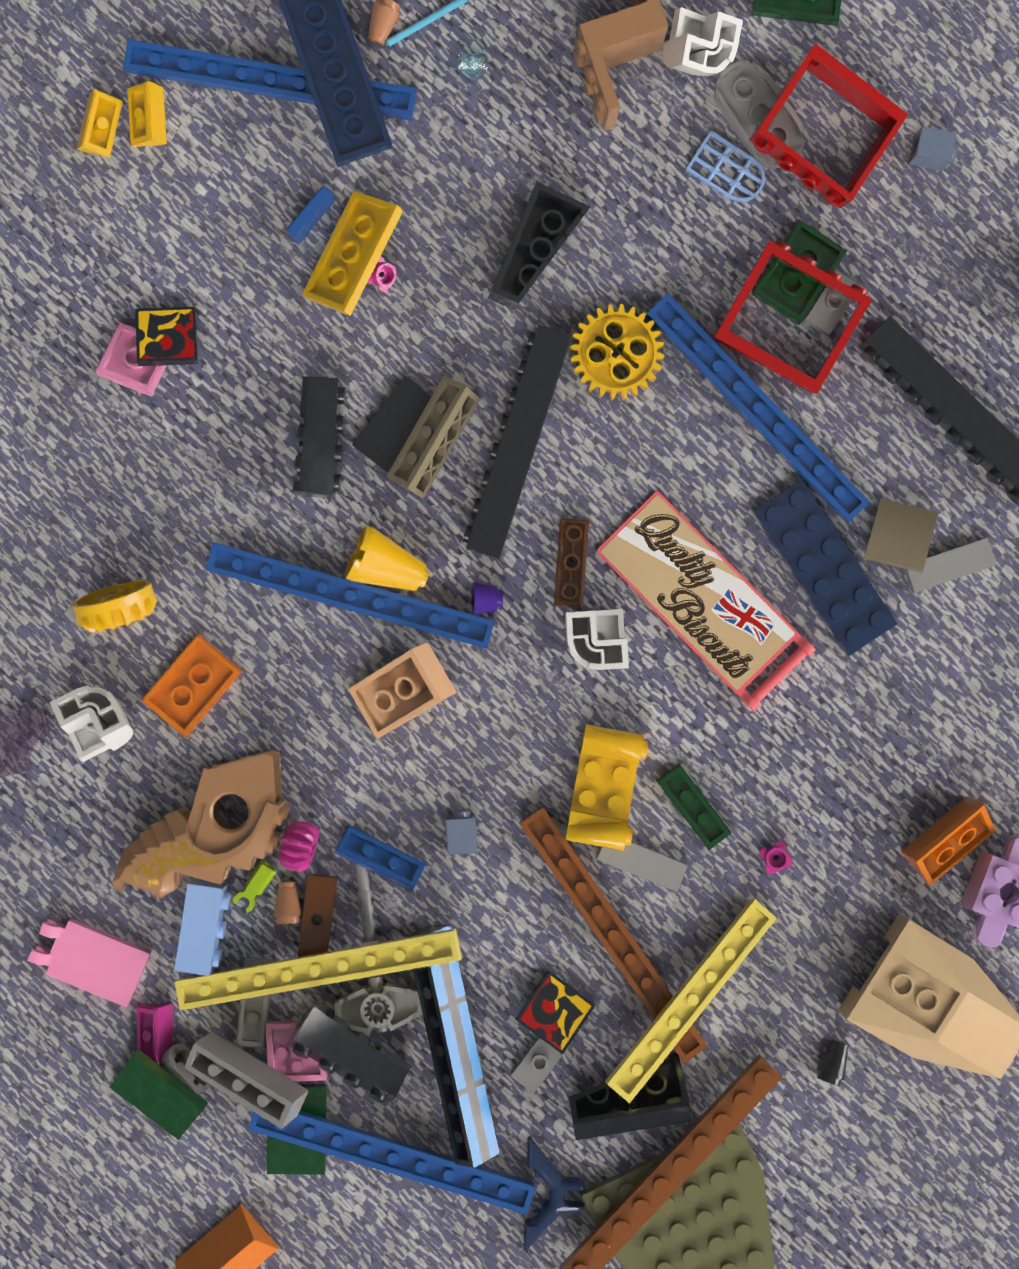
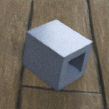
(933, 148)
(461, 833)

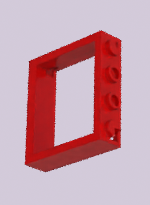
(857, 93)
(807, 266)

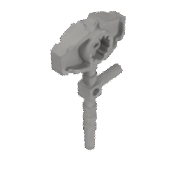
(377, 1005)

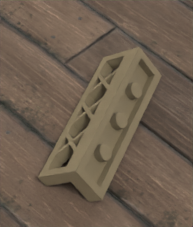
(431, 435)

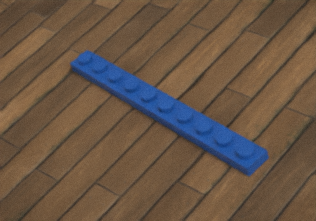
(248, 76)
(757, 408)
(350, 595)
(401, 1159)

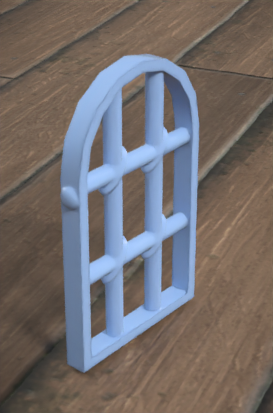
(724, 157)

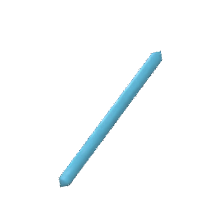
(423, 22)

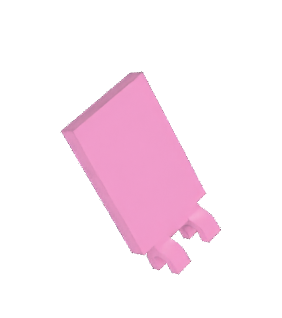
(92, 960)

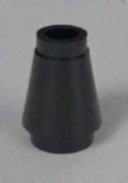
(833, 1063)

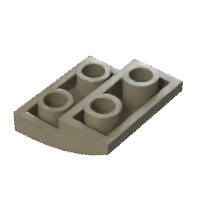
(901, 535)

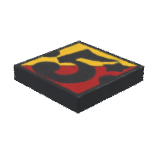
(166, 336)
(555, 1012)

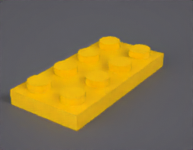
(352, 252)

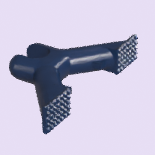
(557, 1188)

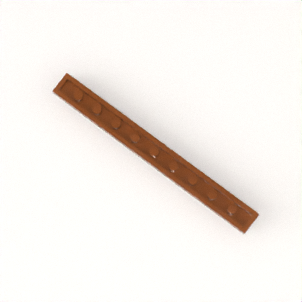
(605, 923)
(674, 1167)

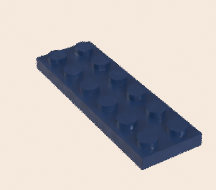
(336, 78)
(824, 567)

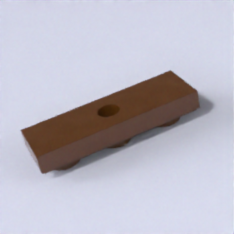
(571, 581)
(318, 900)

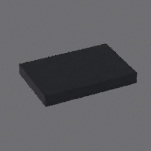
(392, 424)

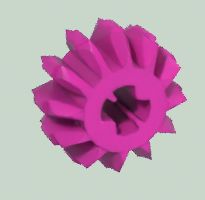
(298, 846)

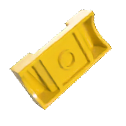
(605, 787)

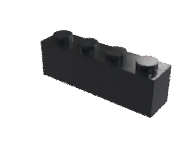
(320, 437)
(348, 1054)
(658, 1104)

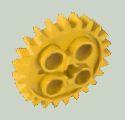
(632, 331)

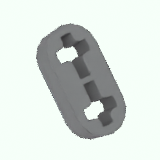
(178, 1070)

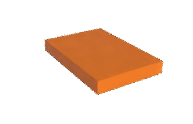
(192, 685)

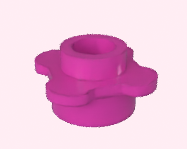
(388, 275)
(781, 863)

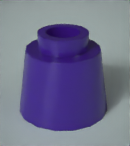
(485, 598)

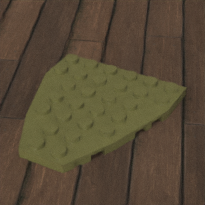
(707, 1223)

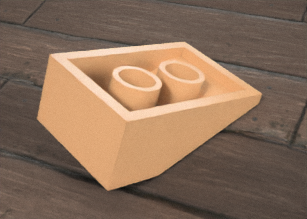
(402, 690)

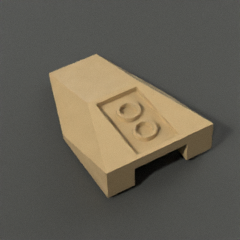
(935, 1004)

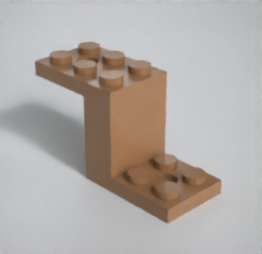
(612, 42)

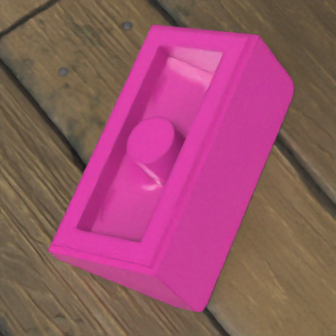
(154, 1029)

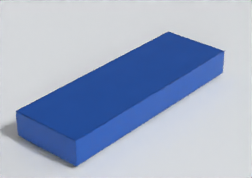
(380, 858)

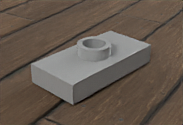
(829, 308)
(535, 1065)

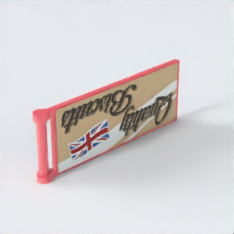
(702, 598)

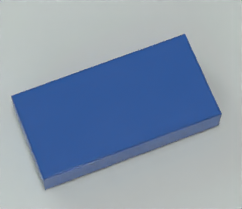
(310, 214)

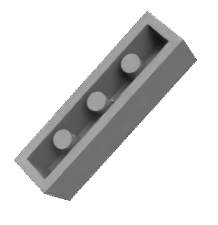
(246, 1079)

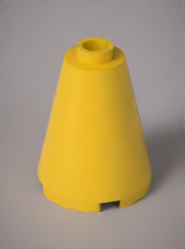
(384, 563)

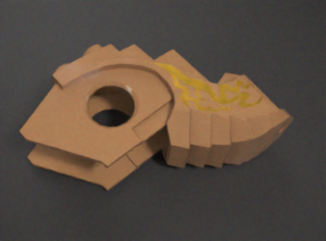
(200, 840)

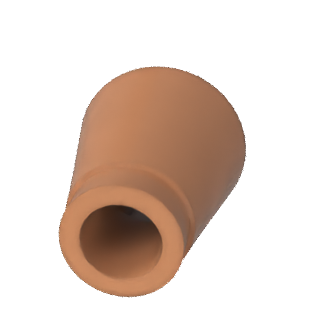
(383, 19)
(287, 904)

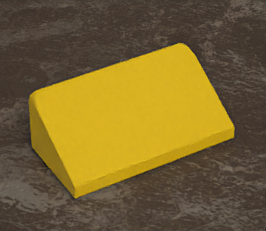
(146, 115)
(99, 124)

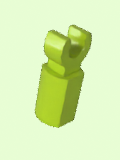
(256, 884)

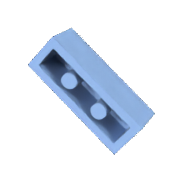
(202, 927)

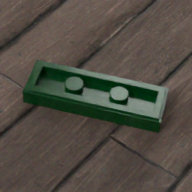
(693, 806)

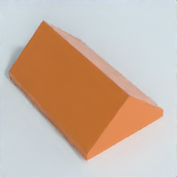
(949, 839)
(230, 1244)

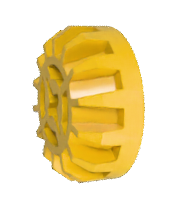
(115, 605)

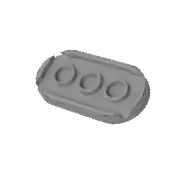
(746, 100)

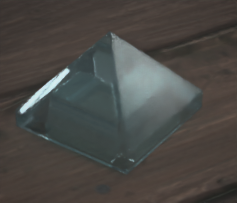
(472, 65)

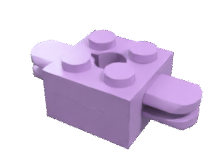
(991, 891)

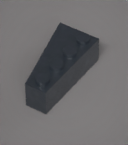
(538, 237)

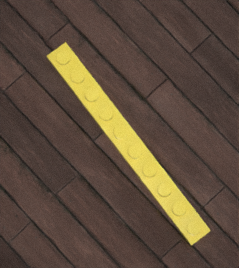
(319, 969)

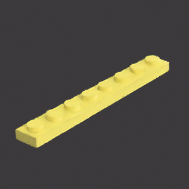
(690, 1000)

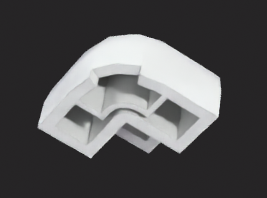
(701, 43)
(597, 639)
(92, 720)

